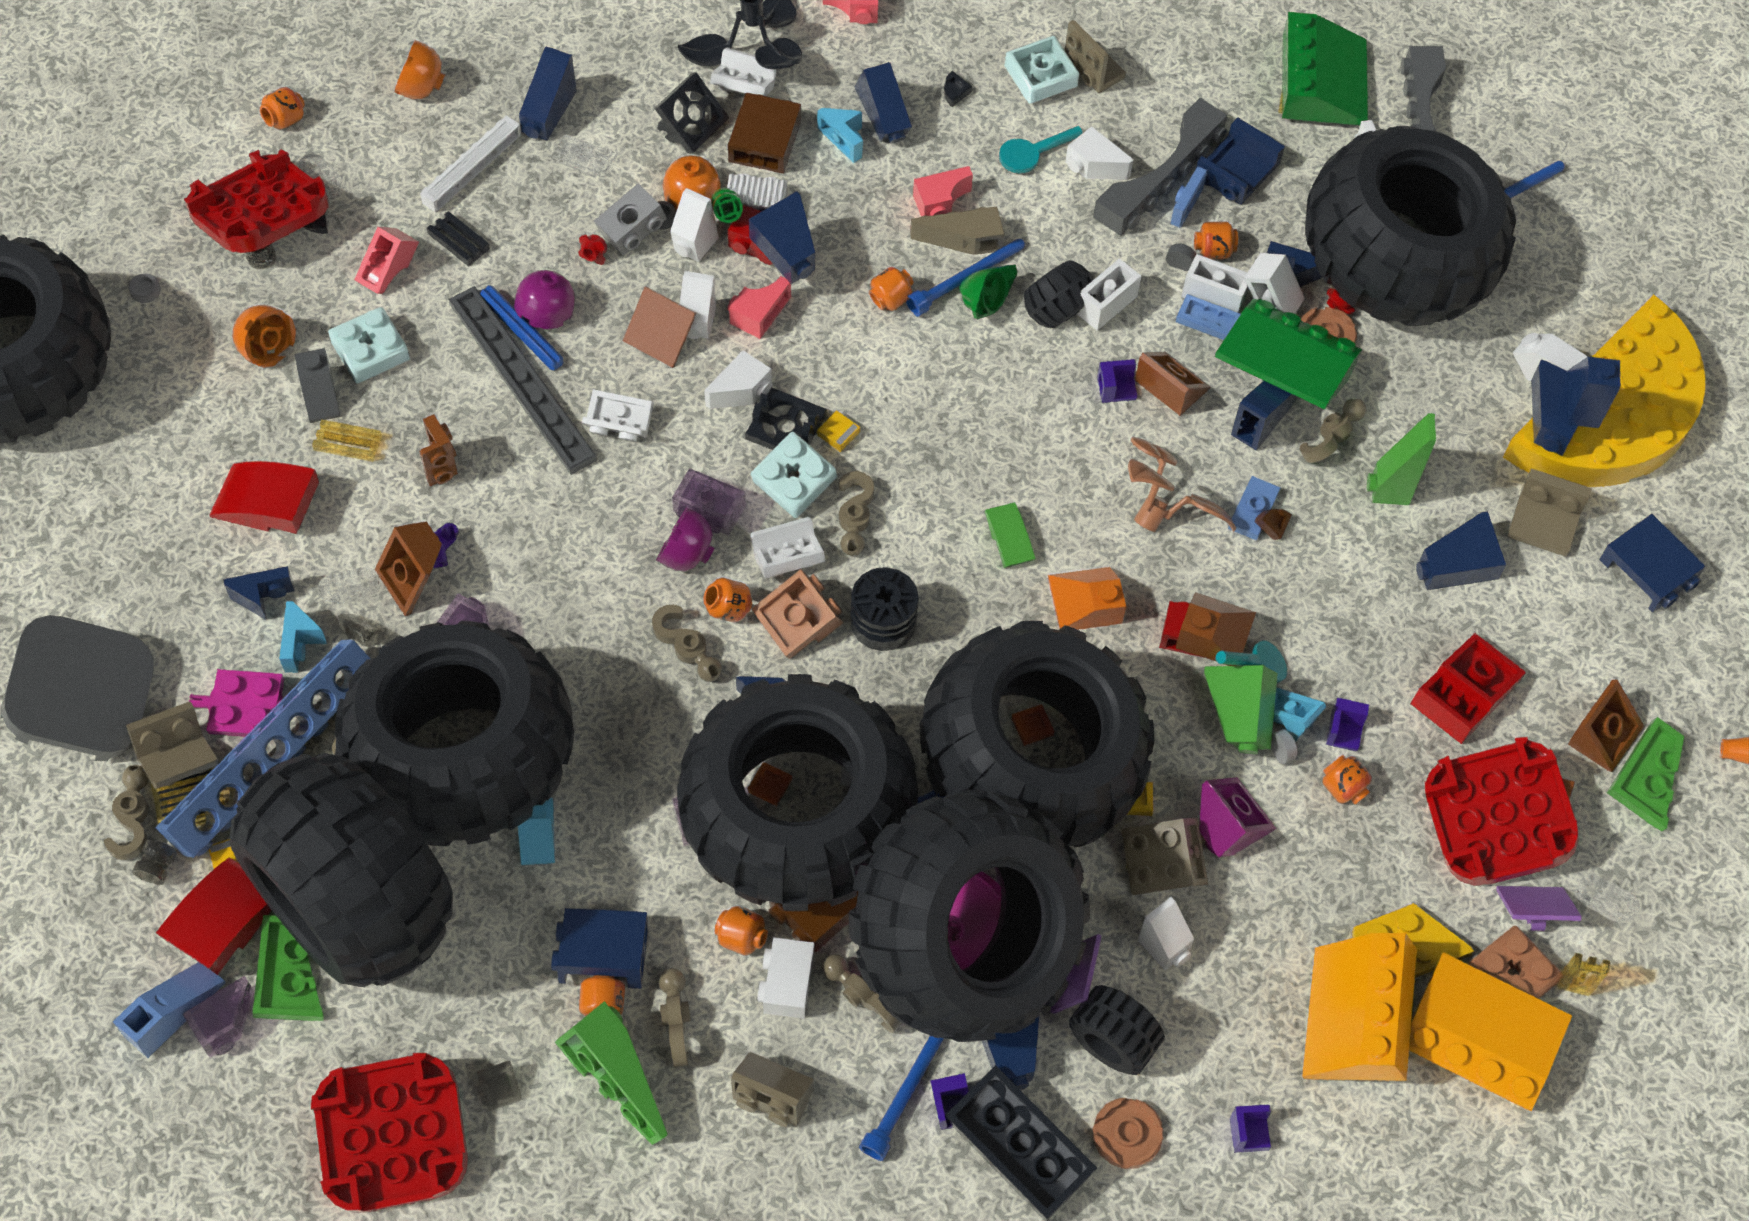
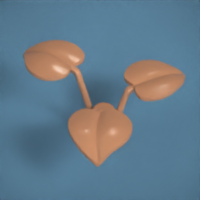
(1154, 507)

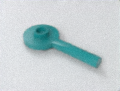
(1023, 156)
(1262, 654)

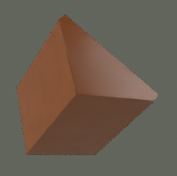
(1169, 381)
(1608, 728)

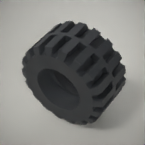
(1117, 1030)

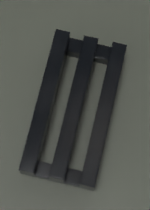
(442, 224)

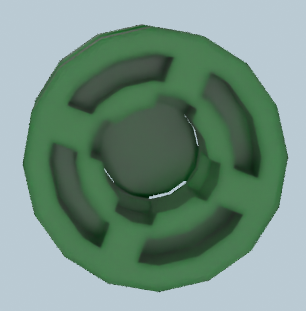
(724, 200)

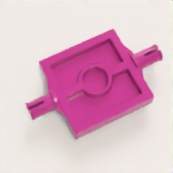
(239, 700)

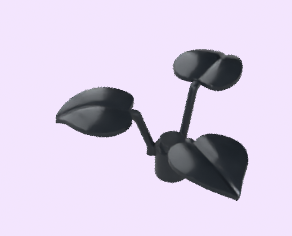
(779, 54)

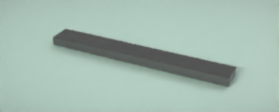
(523, 380)

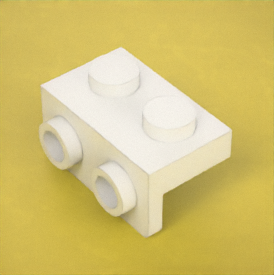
(742, 74)
(618, 414)
(786, 547)

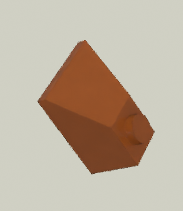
(408, 563)
(1214, 627)

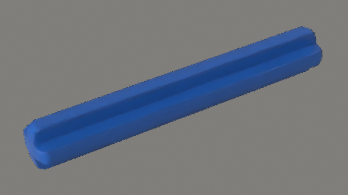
(522, 329)

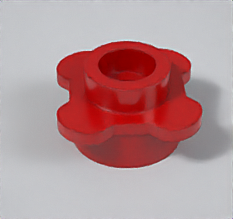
(593, 248)
(1337, 302)

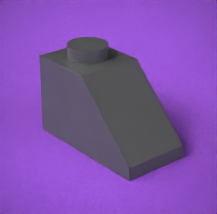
(317, 385)

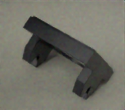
(705, 102)
(779, 398)

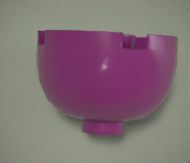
(545, 299)
(687, 543)

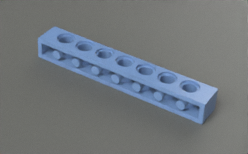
(180, 824)

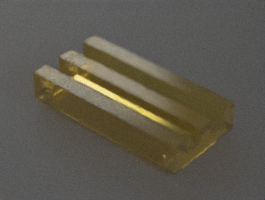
(344, 431)
(1576, 972)

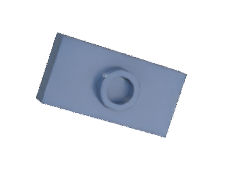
(1187, 197)
(1206, 317)
(1256, 498)

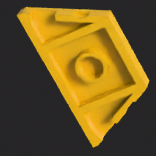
(1425, 933)

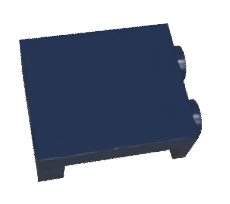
(1241, 161)
(1655, 561)
(601, 944)

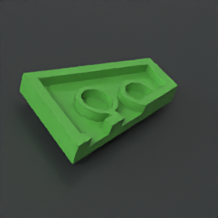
(1649, 773)
(284, 977)

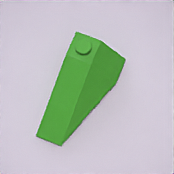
(1402, 466)
(605, 1050)

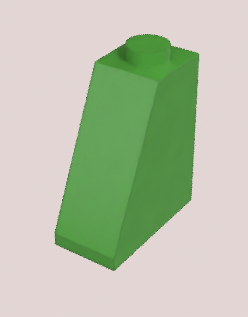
(1244, 704)

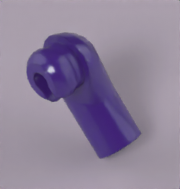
(447, 535)

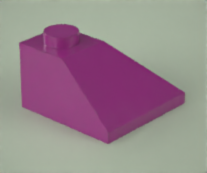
(1230, 817)

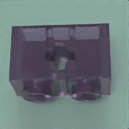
(712, 499)

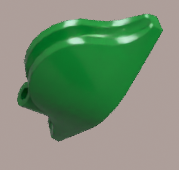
(987, 289)

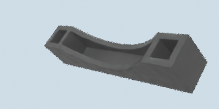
(1424, 73)
(1126, 201)

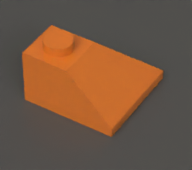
(1088, 598)

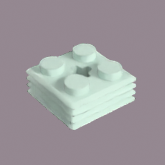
(1041, 69)
(366, 360)
(794, 493)

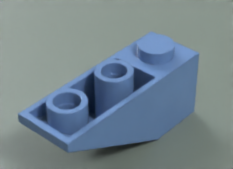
(160, 1010)

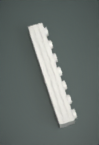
(470, 163)

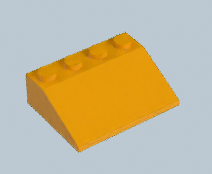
(1361, 1009)
(1487, 1031)

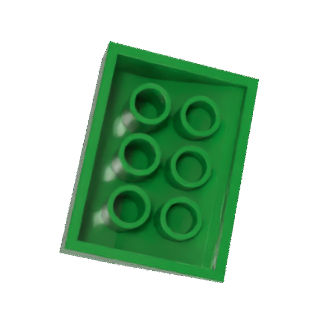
(1323, 71)
(1289, 353)

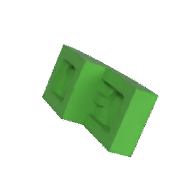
(1010, 535)

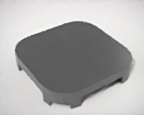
(77, 686)

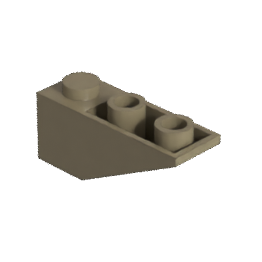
(964, 231)

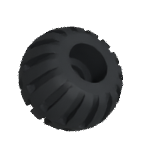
(1057, 294)

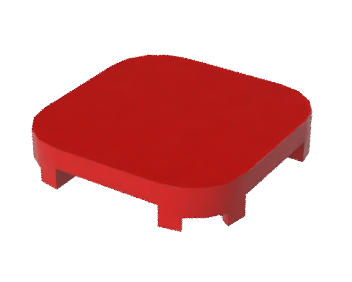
(257, 203)
(1501, 813)
(390, 1133)

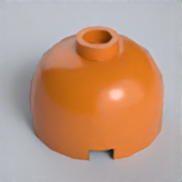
(420, 72)
(690, 173)
(261, 330)

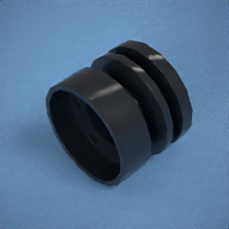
(884, 609)

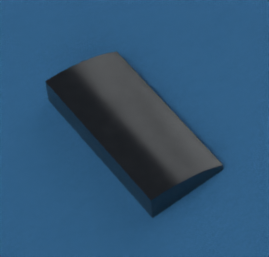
(1020, 1143)

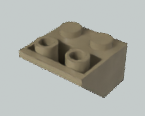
(771, 1089)

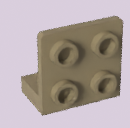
(1091, 59)
(1548, 512)
(171, 745)
(1164, 856)

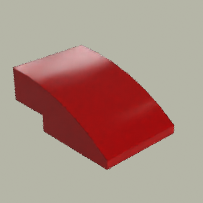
(266, 495)
(1467, 688)
(216, 917)

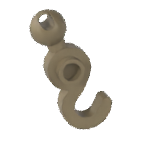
(1335, 430)
(854, 513)
(688, 643)
(130, 810)
(857, 991)
(675, 1014)

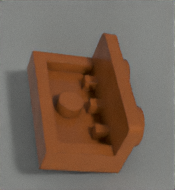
(439, 455)

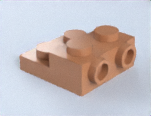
(798, 613)

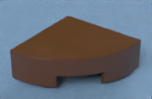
(1273, 522)

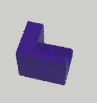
(1117, 381)
(1347, 724)
(947, 1094)
(1250, 1128)

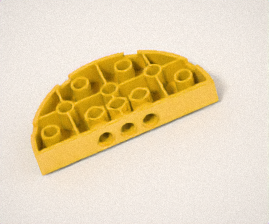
(1648, 417)

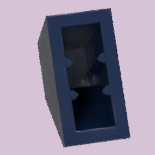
(548, 94)
(883, 102)
(785, 237)
(1591, 390)
(1550, 408)
(1261, 413)
(1463, 556)
(1015, 1054)

